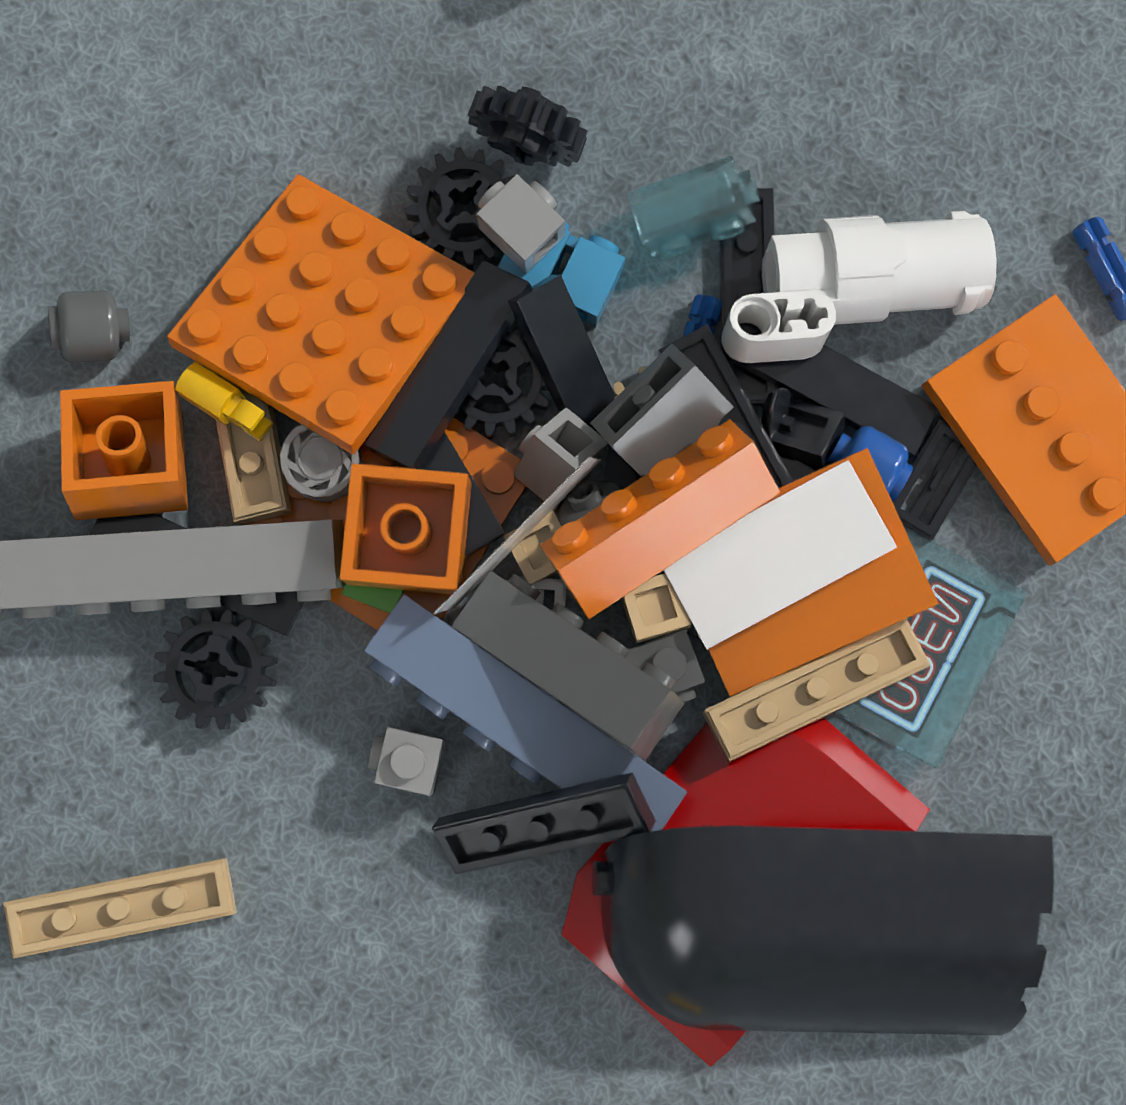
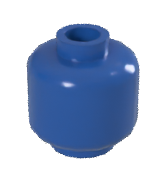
(886, 453)

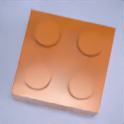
(123, 450)
(405, 529)

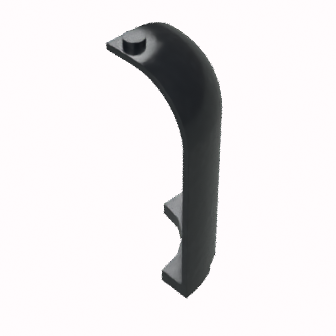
(828, 927)

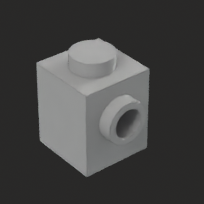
(521, 221)
(556, 453)
(407, 760)

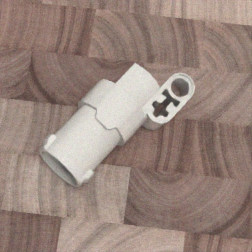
(859, 274)

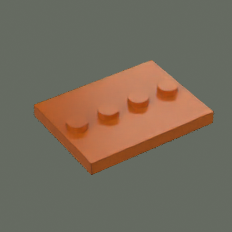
(1042, 426)
(838, 613)

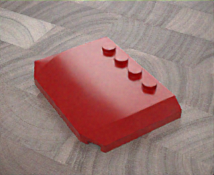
(796, 781)

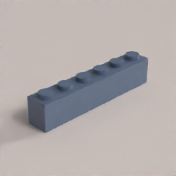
(506, 708)

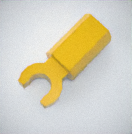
(221, 400)

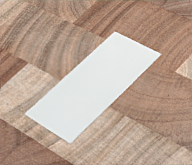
(780, 554)

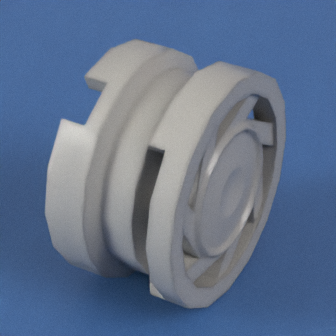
(316, 465)

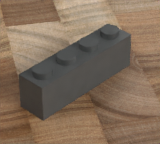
(569, 664)

